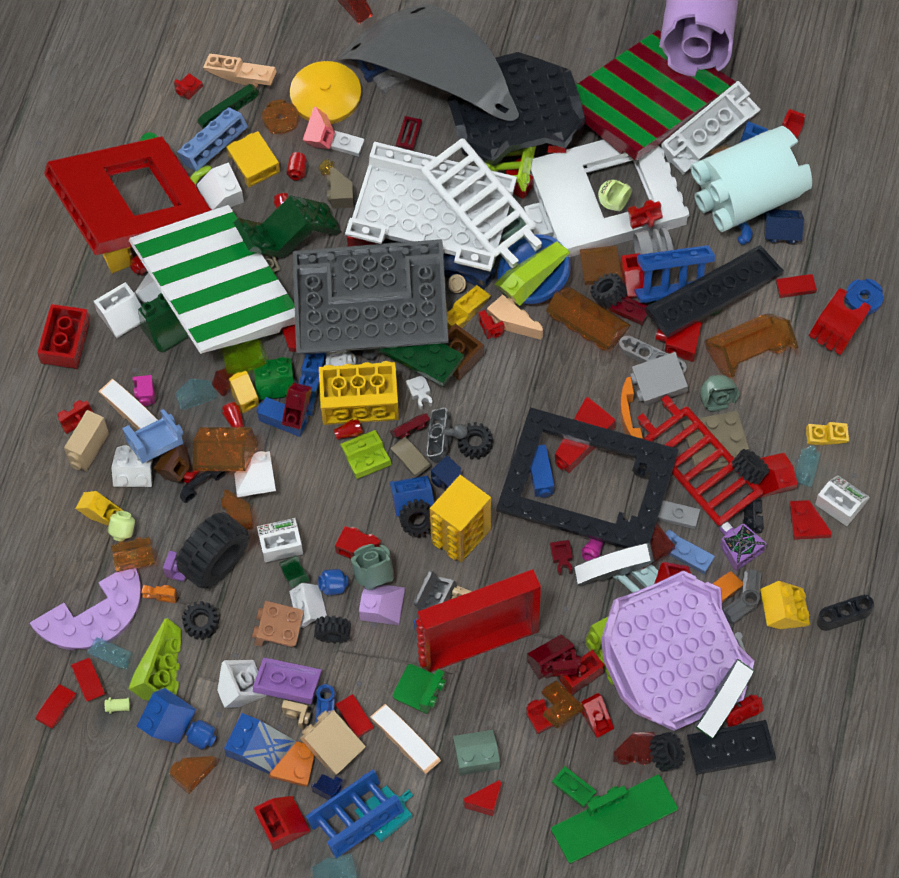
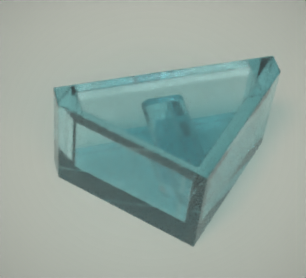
(195, 393)

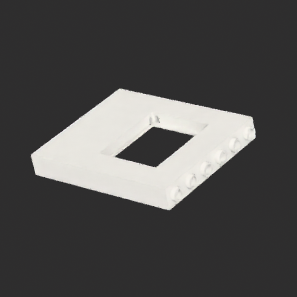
(572, 205)

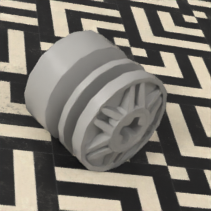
(659, 242)

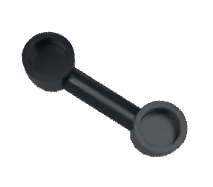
(187, 492)

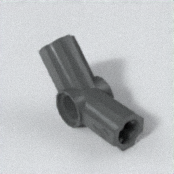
(740, 606)

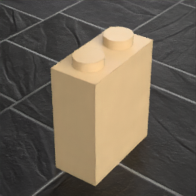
(86, 441)
(332, 741)

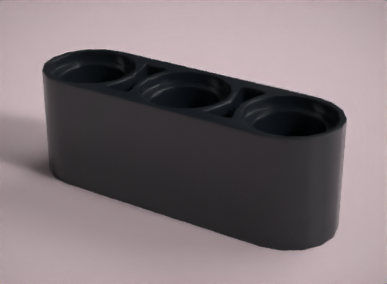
(839, 619)

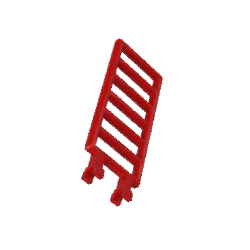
(721, 451)

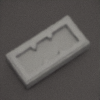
(679, 514)

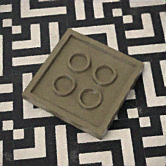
(727, 430)

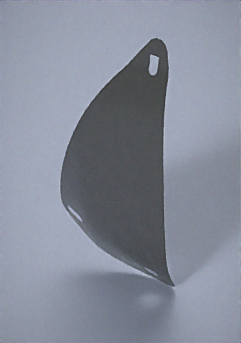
(439, 52)

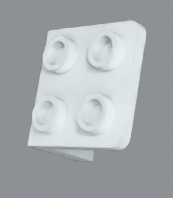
(128, 469)

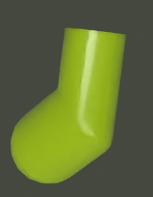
(196, 176)

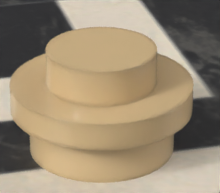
(456, 283)

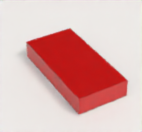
(796, 285)
(354, 716)

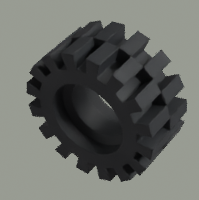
(614, 285)
(477, 451)
(750, 466)
(405, 515)
(198, 609)
(332, 629)
(667, 751)

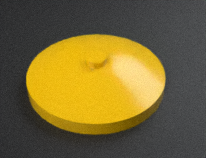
(329, 88)

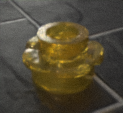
(325, 167)

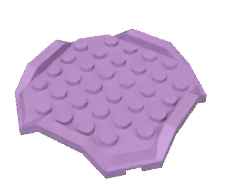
(670, 649)

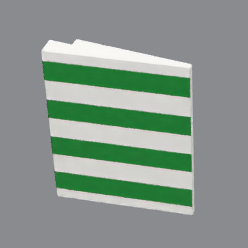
(214, 281)

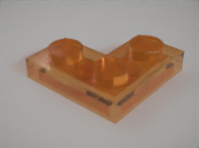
(564, 705)

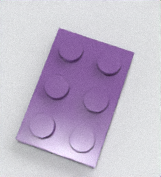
(287, 680)

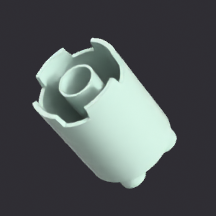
(750, 178)

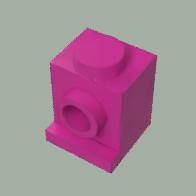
(144, 389)

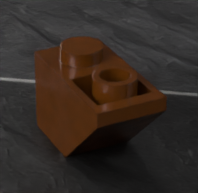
(173, 464)

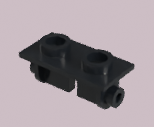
(751, 520)

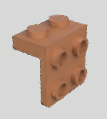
(277, 624)

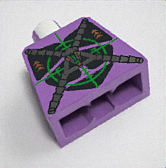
(740, 545)

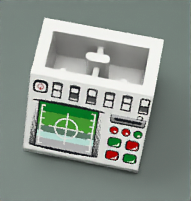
(841, 500)
(280, 540)

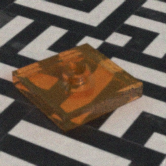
(598, 262)

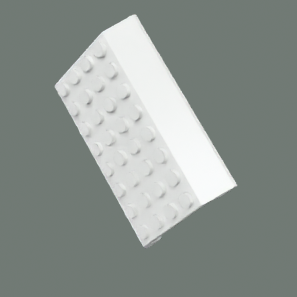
(406, 207)

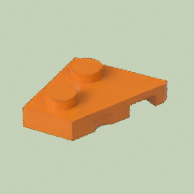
(294, 766)

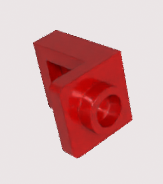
(535, 715)

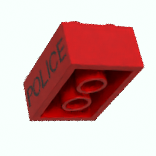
(63, 336)

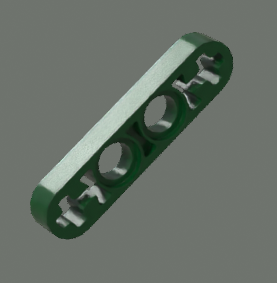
(235, 102)

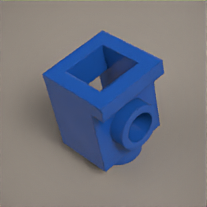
(751, 130)

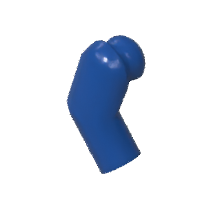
(746, 234)

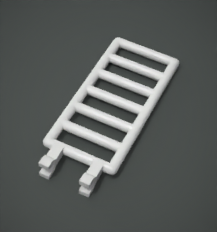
(460, 210)

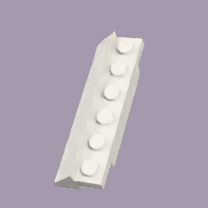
(710, 127)

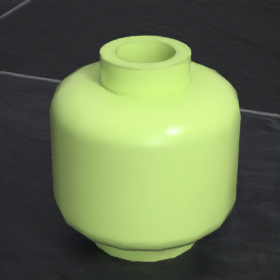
(121, 525)

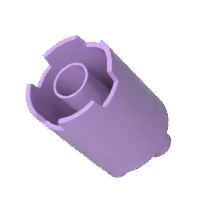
(698, 34)

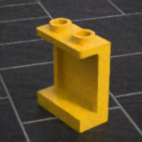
(253, 158)

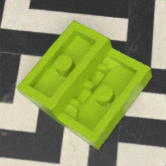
(365, 454)

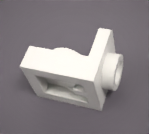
(340, 358)

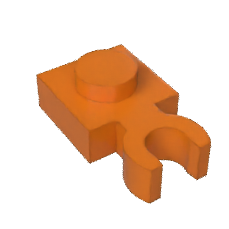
(165, 593)

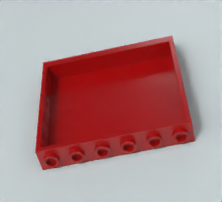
(478, 621)

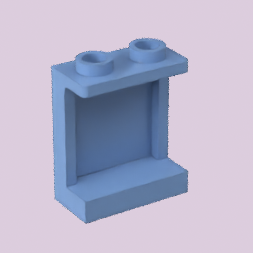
(154, 438)

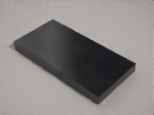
(731, 747)

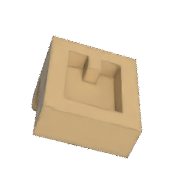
(296, 710)

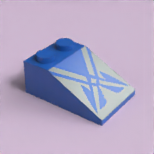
(257, 744)

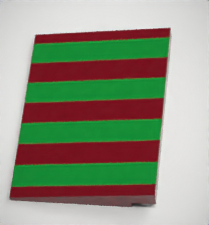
(642, 100)

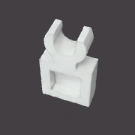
(419, 389)

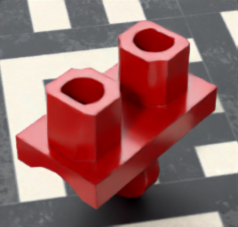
(645, 215)
(71, 419)

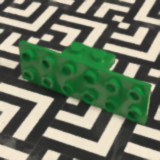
(613, 817)

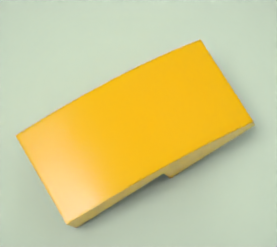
(827, 434)

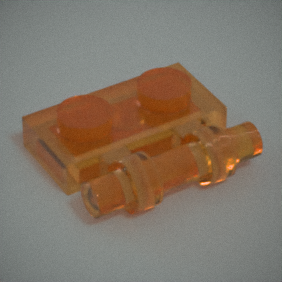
(132, 558)

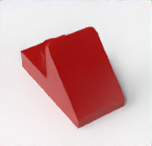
(596, 715)

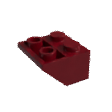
(543, 656)

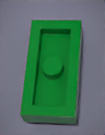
(574, 787)

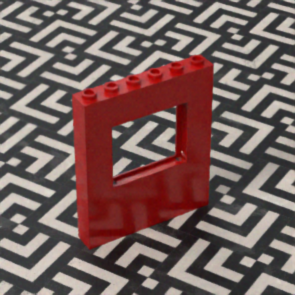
(99, 208)

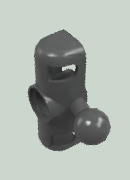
(440, 434)

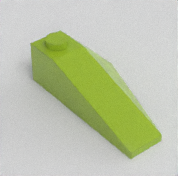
(529, 274)
(159, 663)

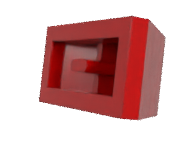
(484, 800)

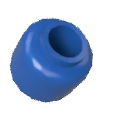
(332, 582)
(200, 734)

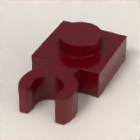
(561, 554)

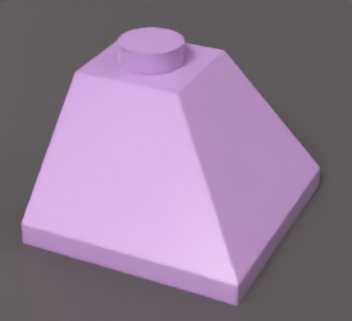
(382, 604)

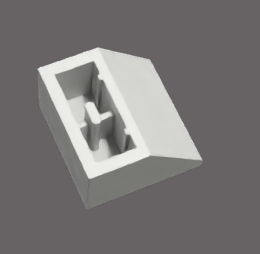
(119, 309)

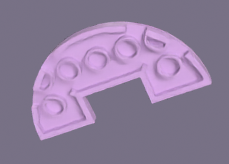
(104, 620)

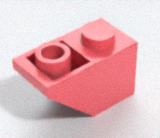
(319, 130)

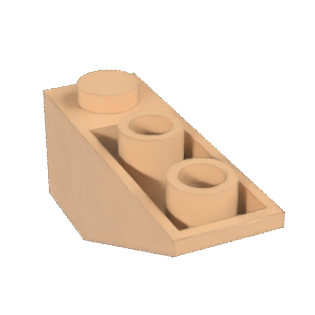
(514, 318)

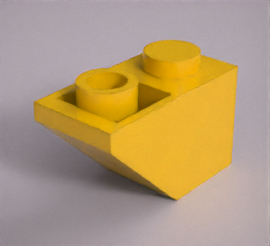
(243, 391)
(97, 507)

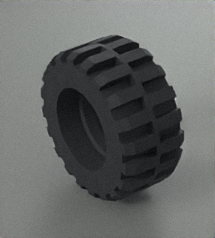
(212, 550)

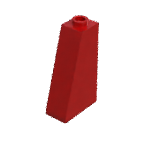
(572, 453)

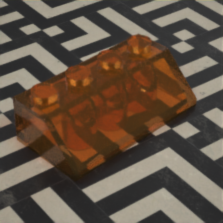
(587, 318)

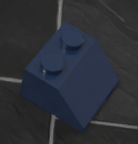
(783, 225)

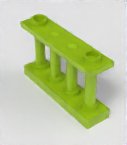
(524, 165)

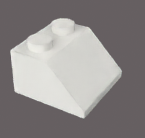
(220, 187)

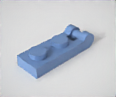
(689, 553)

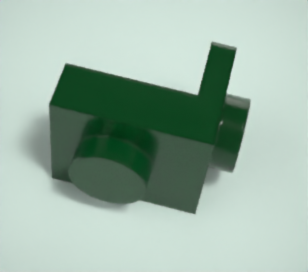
(293, 571)

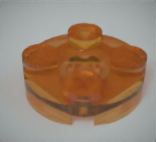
(282, 125)

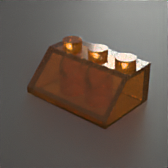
(223, 448)

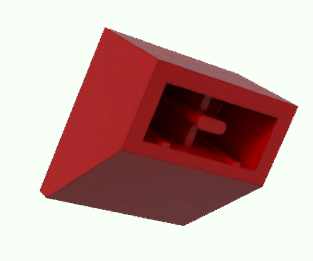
(281, 820)

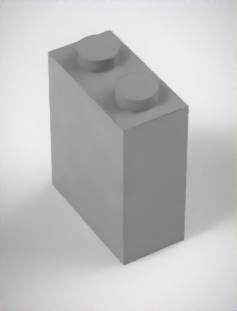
(659, 378)

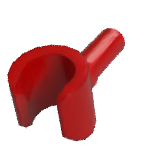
(189, 476)

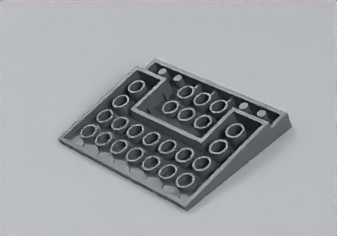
(370, 297)

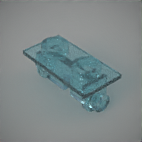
(807, 465)
(110, 653)

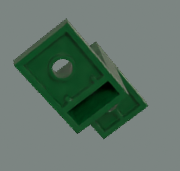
(287, 226)

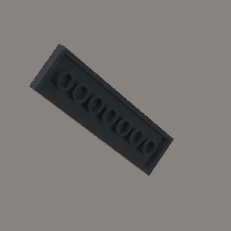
(713, 291)

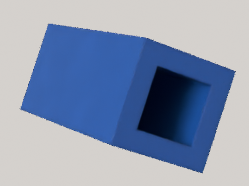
(272, 414)
(541, 473)

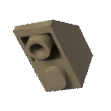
(341, 190)

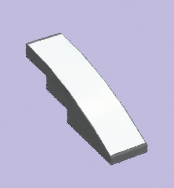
(614, 563)

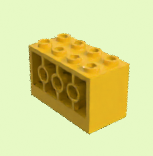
(358, 392)
(460, 519)

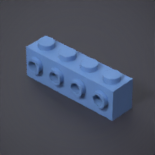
(212, 139)

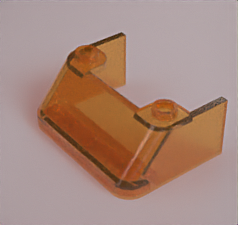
(750, 340)

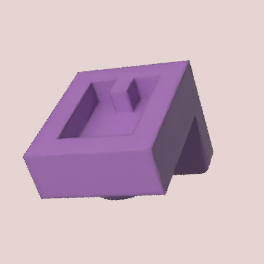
(170, 567)

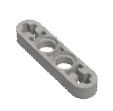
(653, 352)

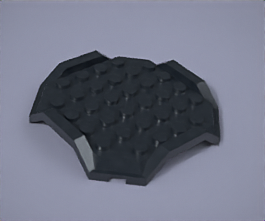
(545, 103)

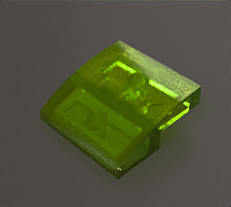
(244, 356)

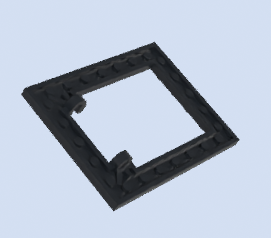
(624, 533)

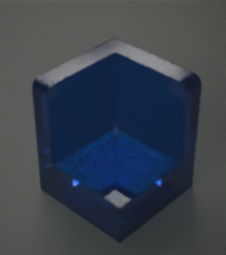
(327, 787)

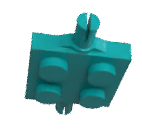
(389, 828)

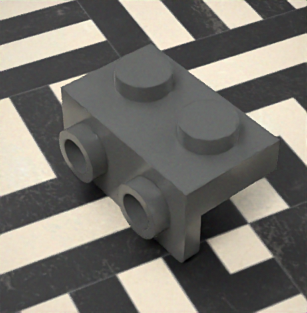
(434, 591)

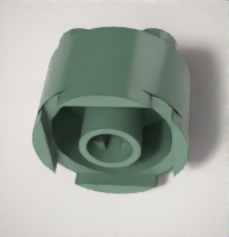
(372, 566)

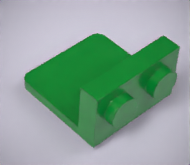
(274, 378)
(419, 688)

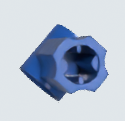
(325, 704)

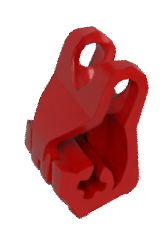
(838, 323)

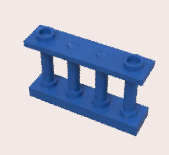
(666, 260)
(364, 826)

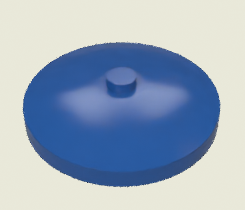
(554, 282)

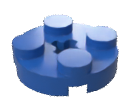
(868, 286)

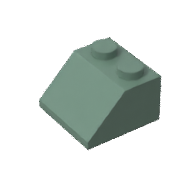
(476, 752)

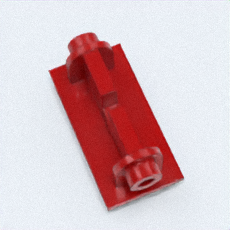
(749, 707)

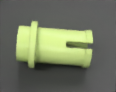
(117, 705)

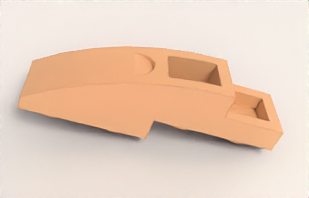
(236, 71)

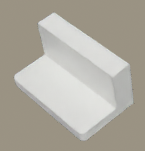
(310, 601)

